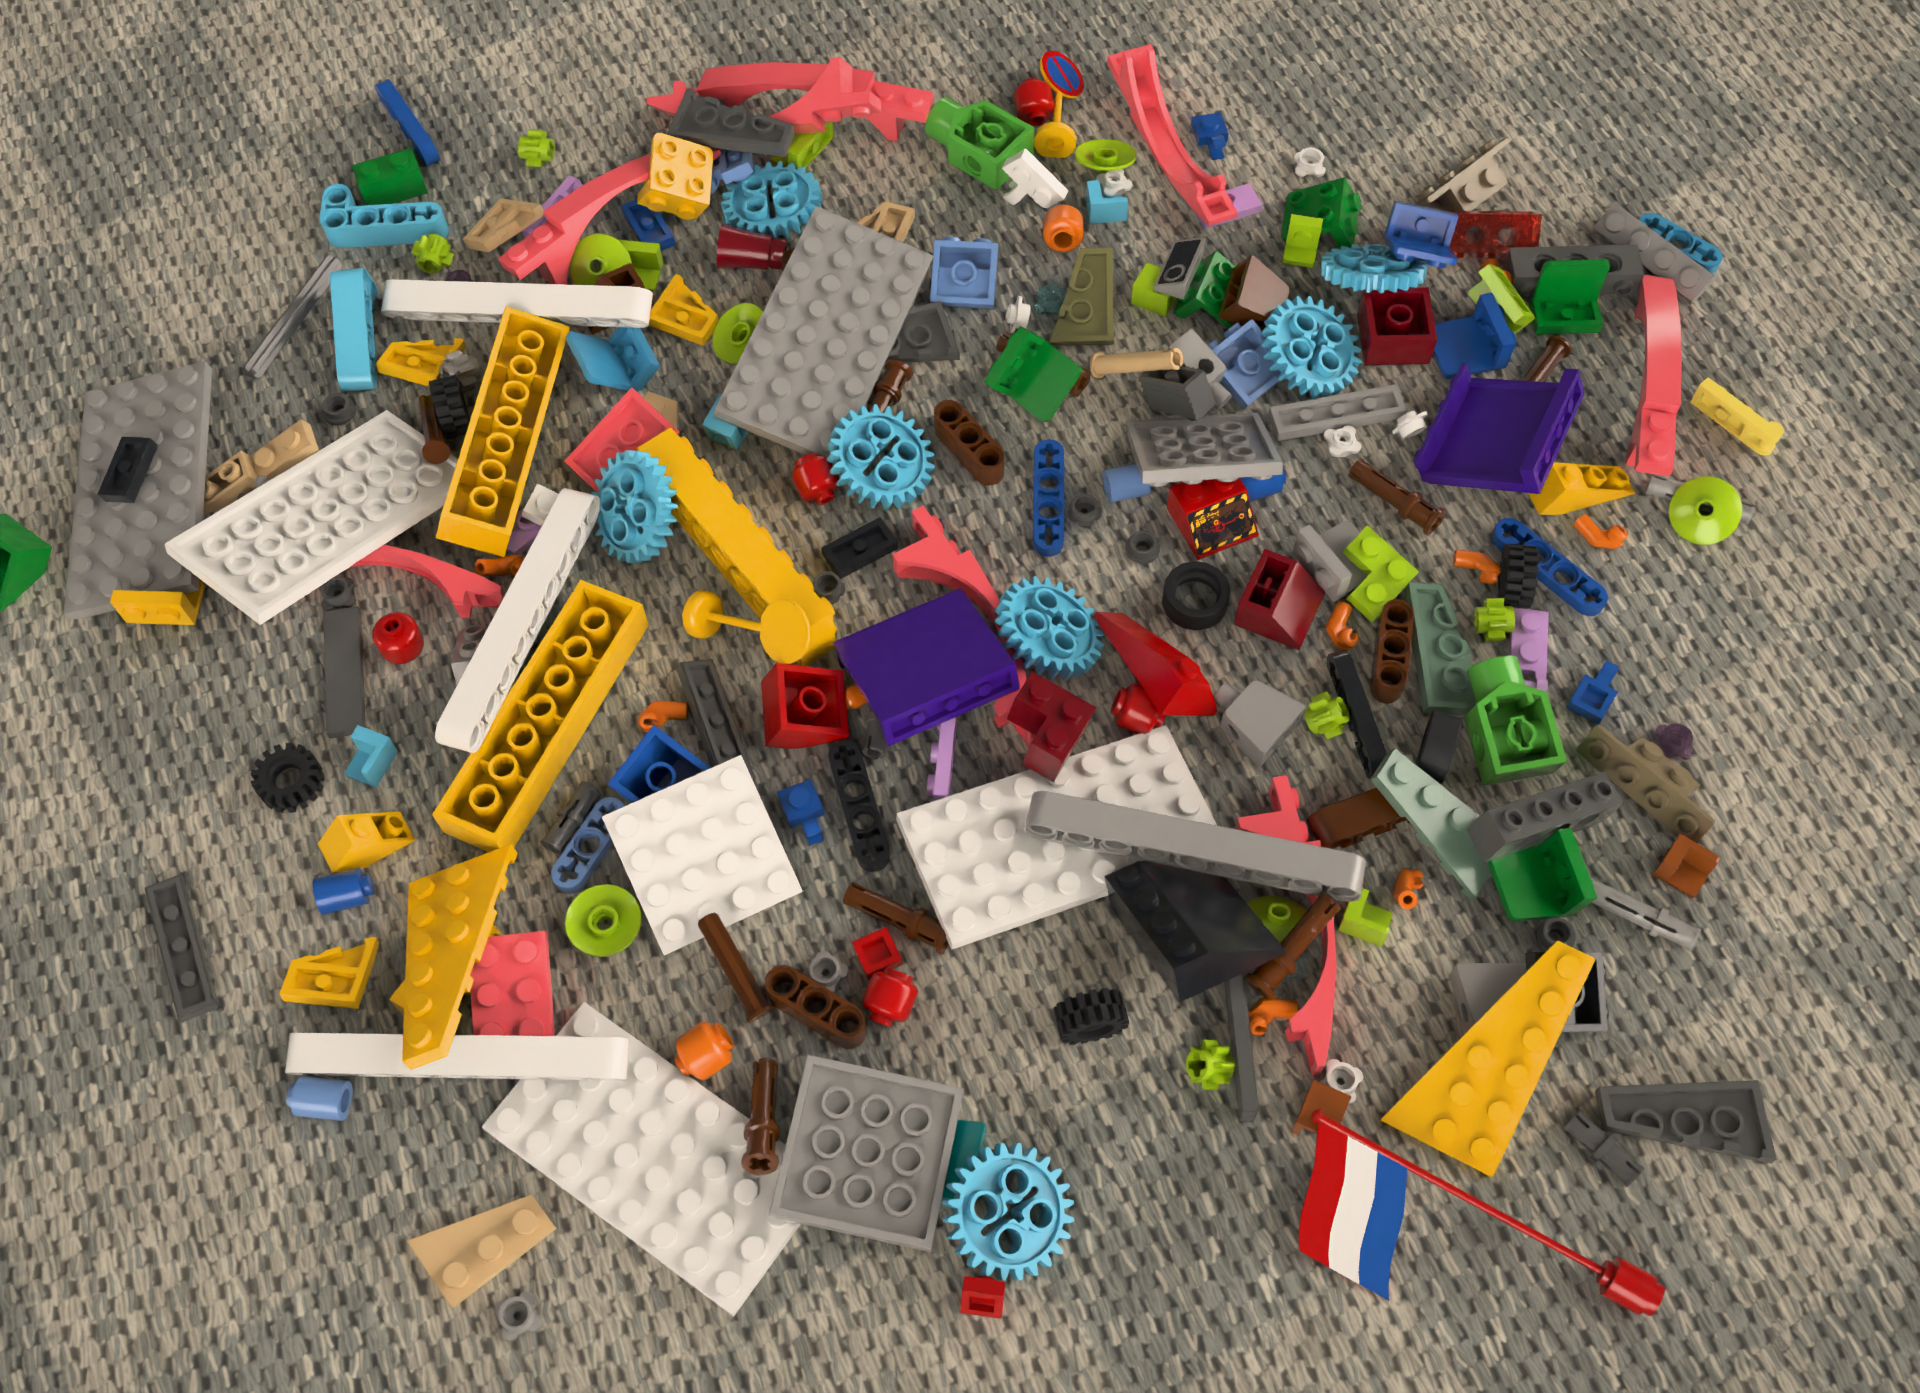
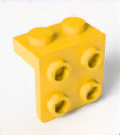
(678, 177)
(158, 606)

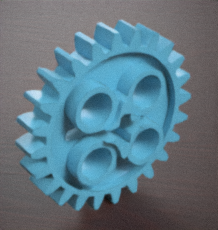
(794, 199)
(1372, 269)
(1311, 347)
(856, 436)
(634, 506)
(1049, 628)
(1029, 1242)

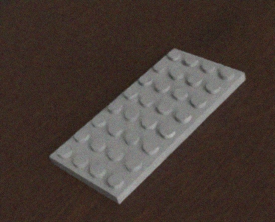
(823, 333)
(125, 542)

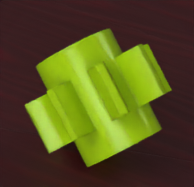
(536, 148)
(432, 253)
(1494, 619)
(1327, 715)
(1210, 1064)

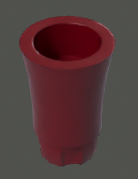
(748, 249)

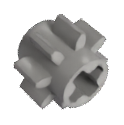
(464, 367)

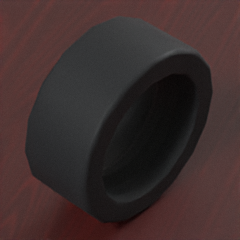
(1193, 618)
(1438, 745)

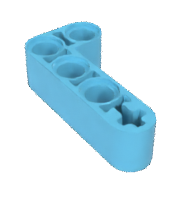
(377, 225)
(352, 306)

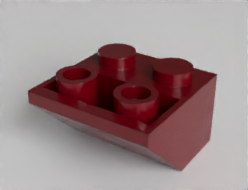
(1279, 600)

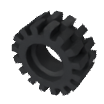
(450, 406)
(1518, 575)
(296, 794)
(1091, 1016)

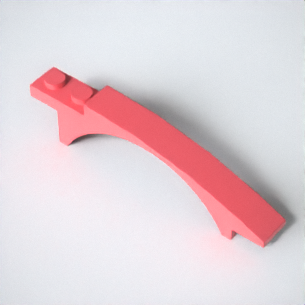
(740, 82)
(1140, 84)
(826, 101)
(554, 242)
(1654, 428)
(941, 562)
(460, 585)
(1315, 1018)

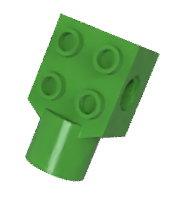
(979, 137)
(1511, 724)

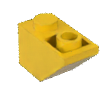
(363, 839)

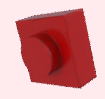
(877, 952)
(982, 1296)

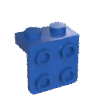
(1421, 234)
(1477, 340)

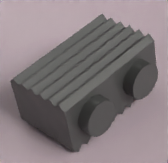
(1178, 392)

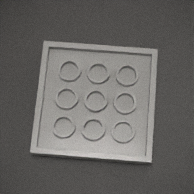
(1203, 449)
(867, 1153)

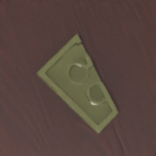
(1088, 305)

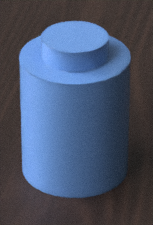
(1124, 483)
(320, 1098)

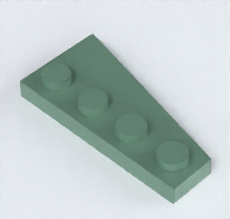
(1439, 651)
(1437, 816)

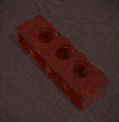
(1523, 227)

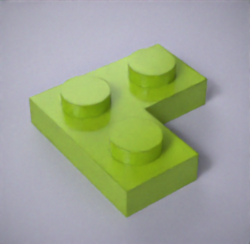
(1385, 571)

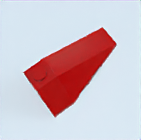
(1162, 671)

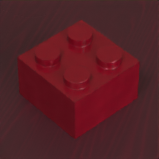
(1396, 327)

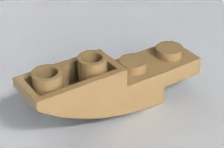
(240, 471)

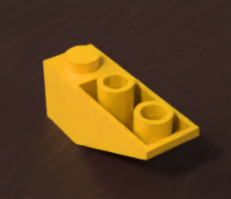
(1580, 486)

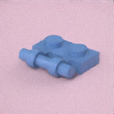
(731, 167)

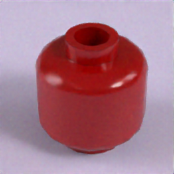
(1034, 101)
(814, 479)
(398, 638)
(1135, 710)
(889, 996)

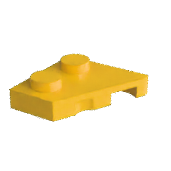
(416, 361)
(331, 977)

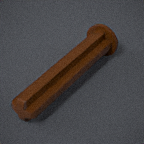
(1555, 350)
(435, 448)
(734, 967)

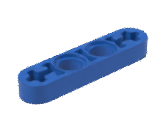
(408, 122)
(1048, 498)
(1554, 563)

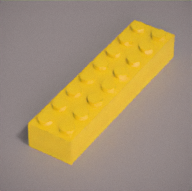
(503, 433)
(735, 542)
(542, 719)

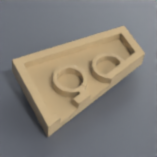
(481, 1246)

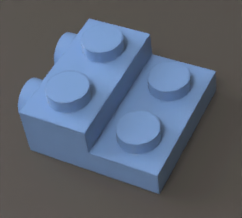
(964, 272)
(1247, 370)

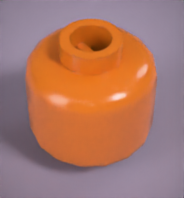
(1063, 228)
(704, 1050)

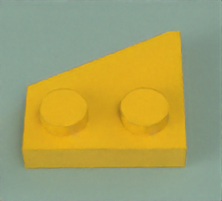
(683, 313)

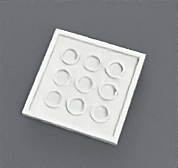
(701, 853)

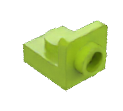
(1302, 241)

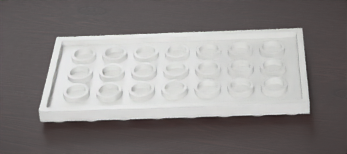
(316, 518)
(996, 877)
(653, 1163)

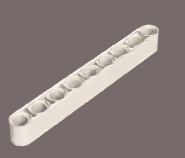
(487, 300)
(517, 622)
(468, 1057)

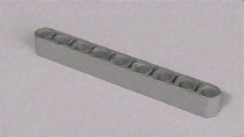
(1196, 846)

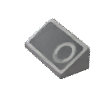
(1180, 267)

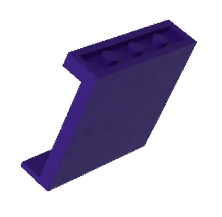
(1498, 432)
(927, 665)

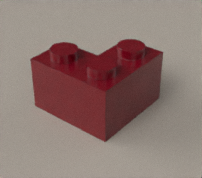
(1055, 720)

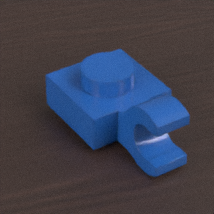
(1211, 131)
(1594, 695)
(802, 807)

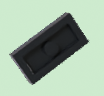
(127, 469)
(859, 548)

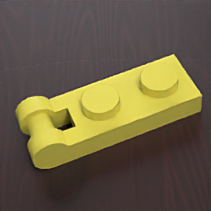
(1737, 417)

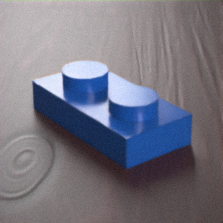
(647, 225)

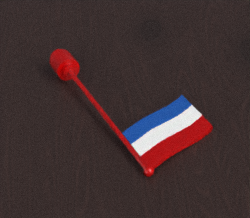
(1358, 1210)

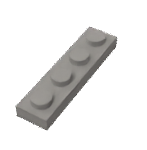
(1655, 252)
(1337, 411)

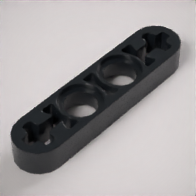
(1349, 688)
(859, 805)

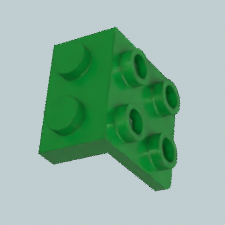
(1333, 203)
(1207, 288)
(1568, 297)
(1033, 374)
(1544, 879)

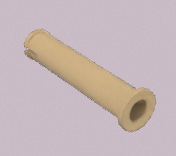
(1135, 362)

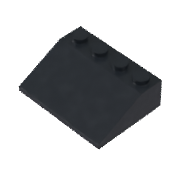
(1189, 925)

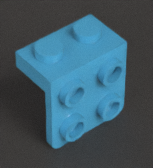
(617, 362)

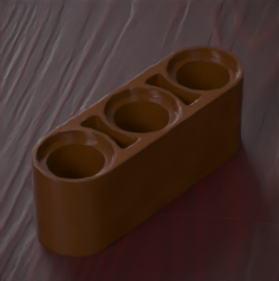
(955, 429)
(1396, 638)
(1352, 819)
(808, 991)

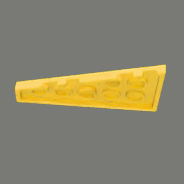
(445, 935)
(1485, 1080)

